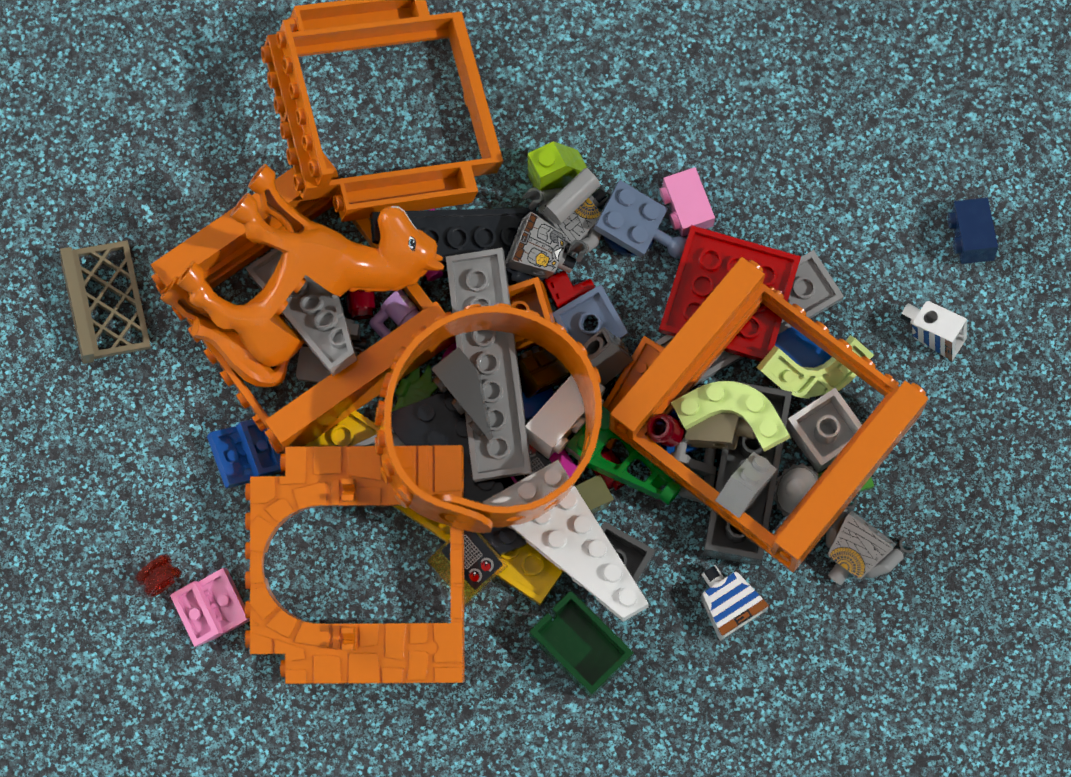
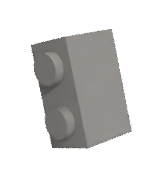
(746, 484)

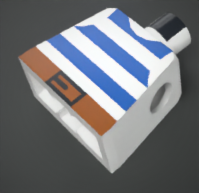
(937, 328)
(730, 601)

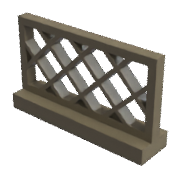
(79, 298)

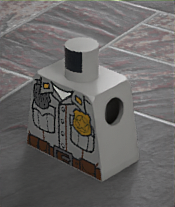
(539, 249)

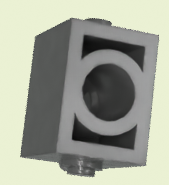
(607, 354)

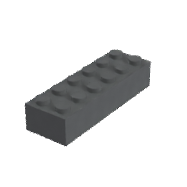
(722, 538)

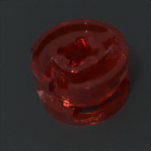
(158, 575)

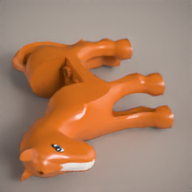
(256, 334)

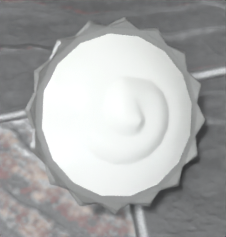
(793, 486)

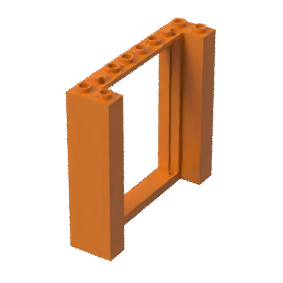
(223, 251)
(696, 350)

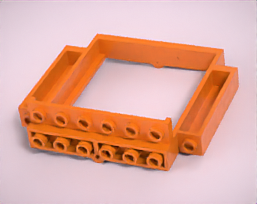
(363, 25)

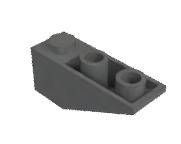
(465, 384)

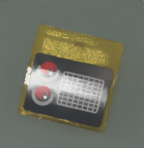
(480, 564)

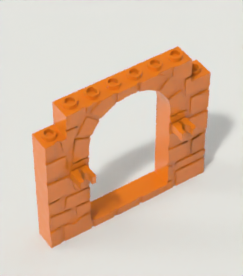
(352, 651)

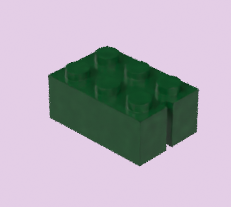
(581, 644)

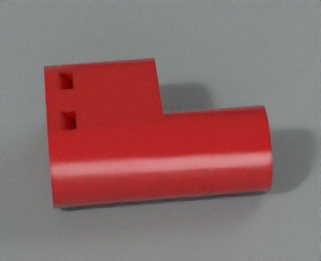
(563, 292)

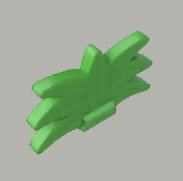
(415, 388)

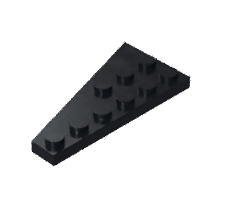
(468, 231)
(439, 423)

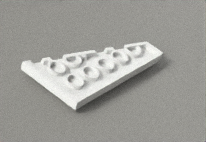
(574, 541)

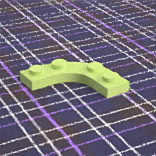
(809, 381)
(736, 399)

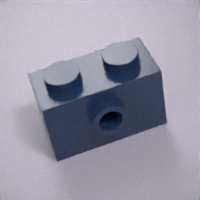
(973, 230)

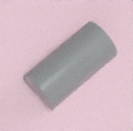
(572, 196)

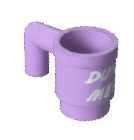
(396, 307)

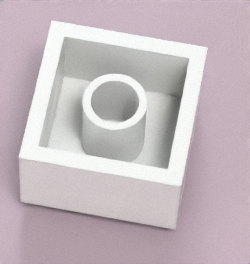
(823, 429)

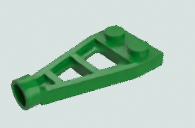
(619, 471)

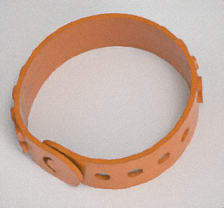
(501, 317)

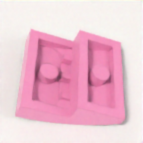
(210, 607)

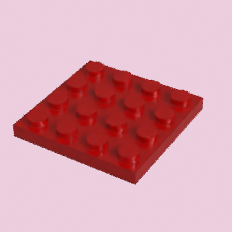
(705, 263)

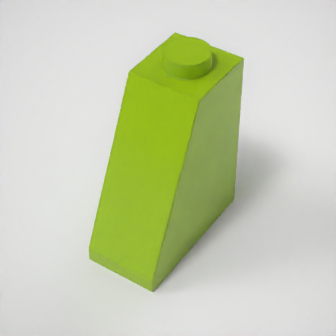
(554, 166)

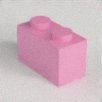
(687, 201)

